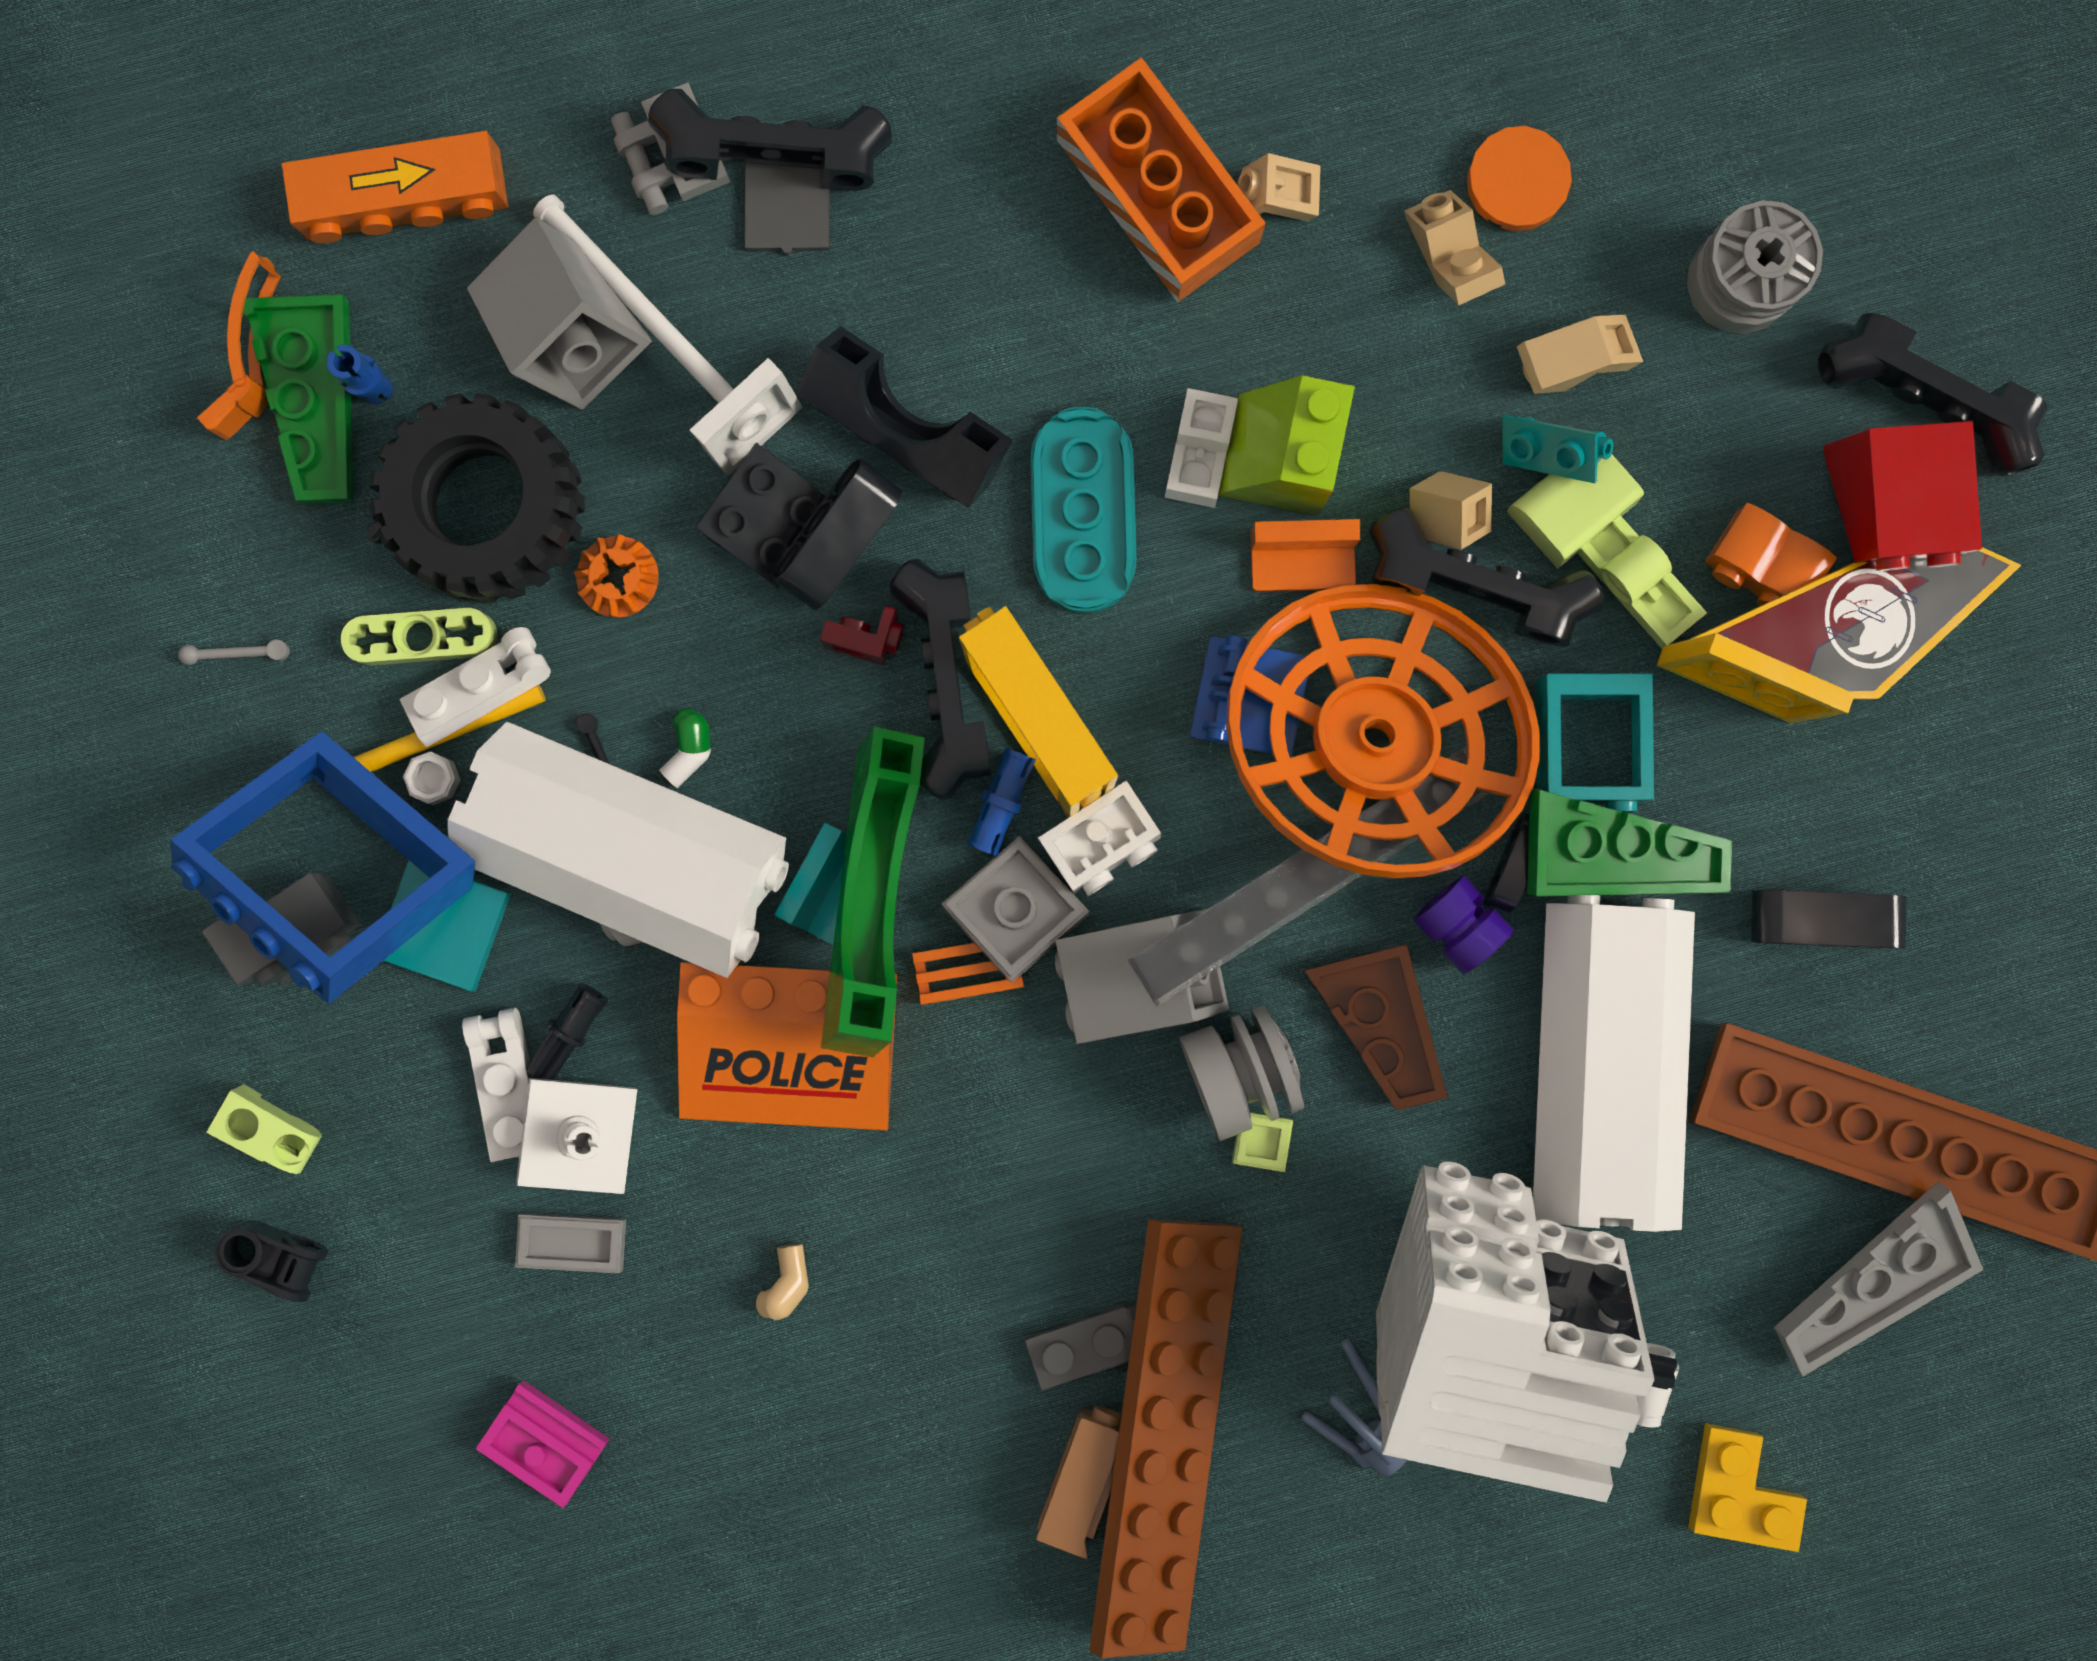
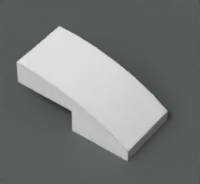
(1201, 448)

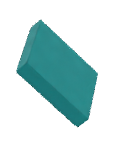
(456, 941)

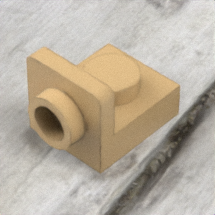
(1282, 186)

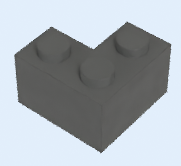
(310, 906)

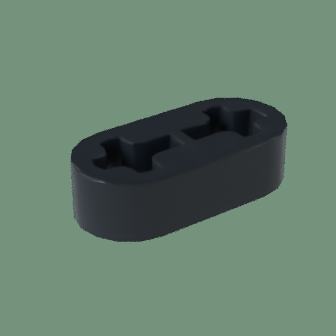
(1512, 870)

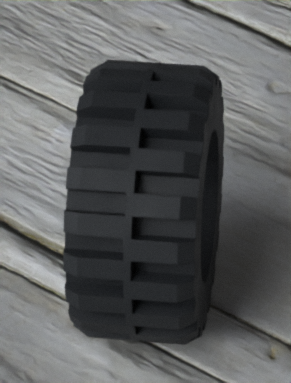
(425, 458)

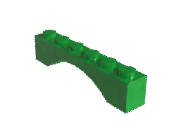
(862, 960)

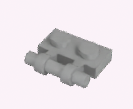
(650, 181)

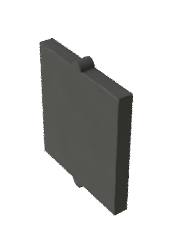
(785, 209)

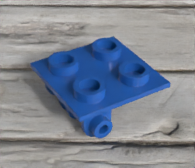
(1216, 679)

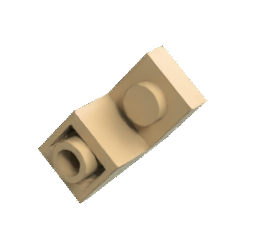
(1451, 247)
(1578, 352)

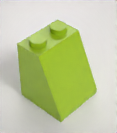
(1287, 444)

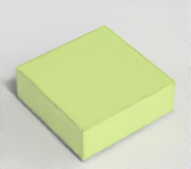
(1264, 1144)

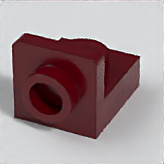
(854, 639)

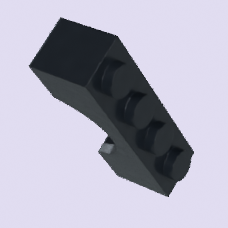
(851, 387)

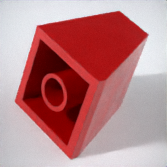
(1908, 493)

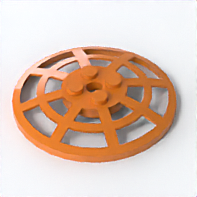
(1398, 712)

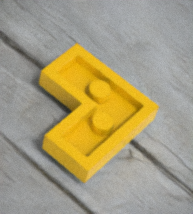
(1731, 1504)

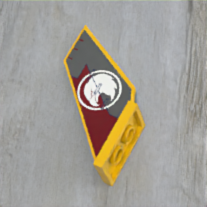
(1837, 636)

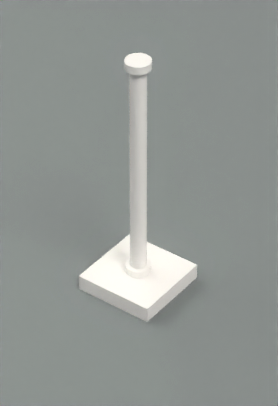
(743, 414)

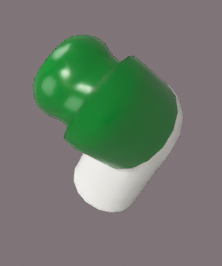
(693, 746)

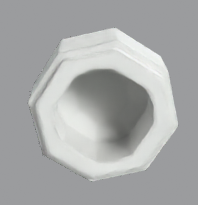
(431, 778)

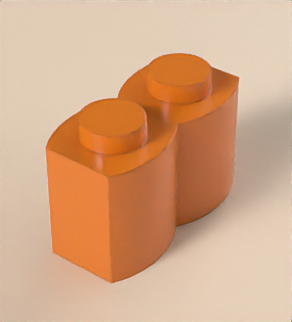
(1766, 555)

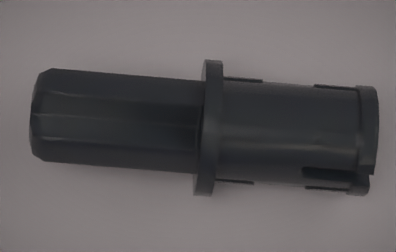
(567, 1032)

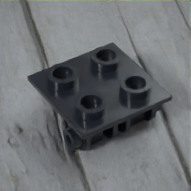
(760, 511)

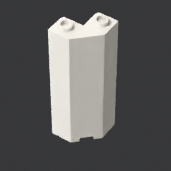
(618, 848)
(1614, 1064)

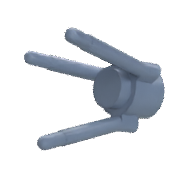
(1369, 1436)

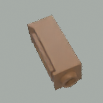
(1081, 1482)

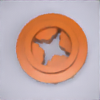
(639, 582)

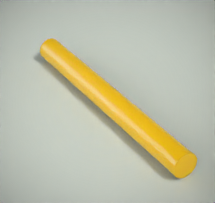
(411, 745)

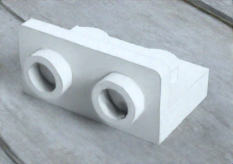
(1101, 839)

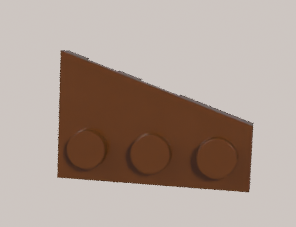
(1386, 1021)

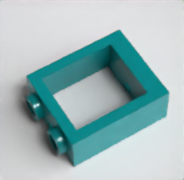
(1636, 688)

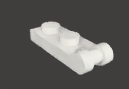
(476, 687)
(500, 1079)

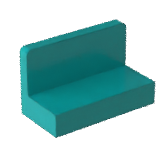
(815, 891)

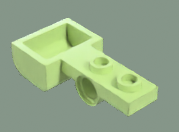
(1587, 520)

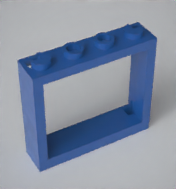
(374, 803)

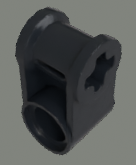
(281, 1259)

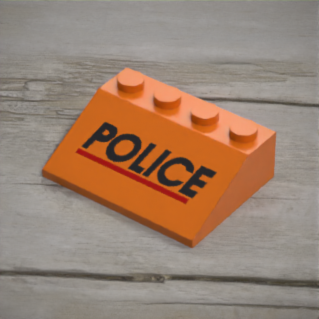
(758, 1057)

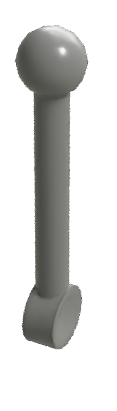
(275, 650)

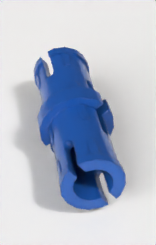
(359, 374)
(1001, 801)

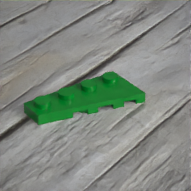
(307, 400)

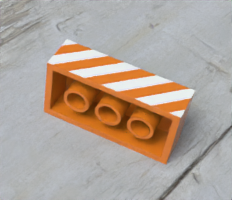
(1159, 179)

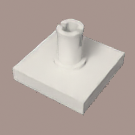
(576, 1136)

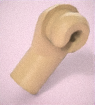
(790, 1288)

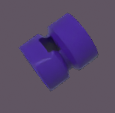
(1463, 925)

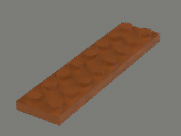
(1900, 1138)
(1165, 1438)

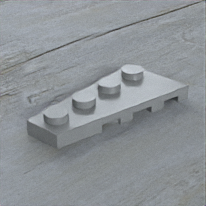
(1891, 1277)

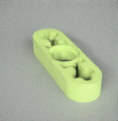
(383, 653)

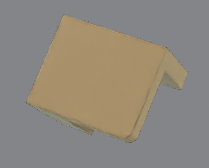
(1452, 509)

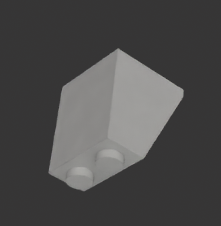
(556, 316)
(1109, 997)

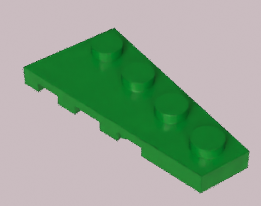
(1613, 852)

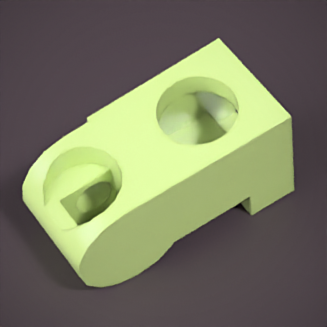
(264, 1130)

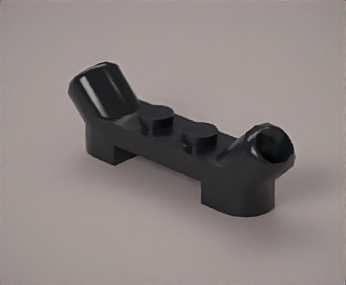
(700, 142)
(2002, 417)
(944, 605)
(1545, 611)

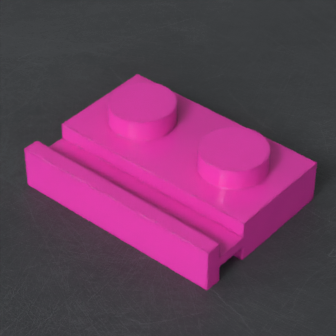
(542, 1444)

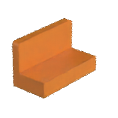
(1303, 554)

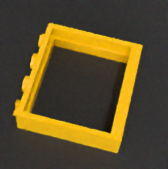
(1036, 710)

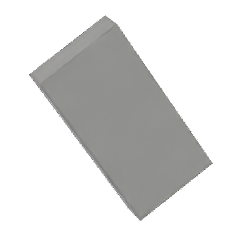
(570, 1243)

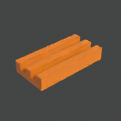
(924, 977)

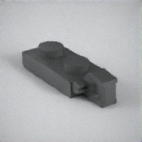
(1082, 1346)

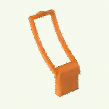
(247, 393)

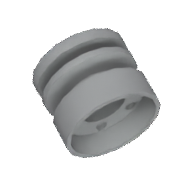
(1738, 291)
(1242, 1072)

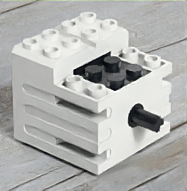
(1509, 1340)

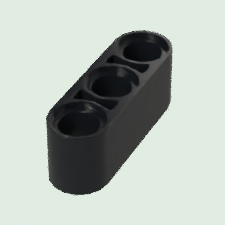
(837, 534)
(1828, 919)

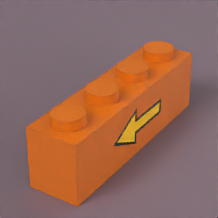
(395, 186)

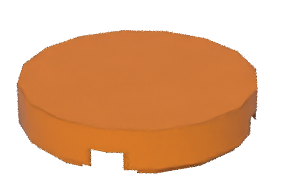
(1519, 178)

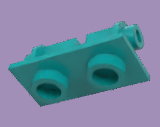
(1553, 448)

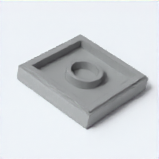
(1015, 909)

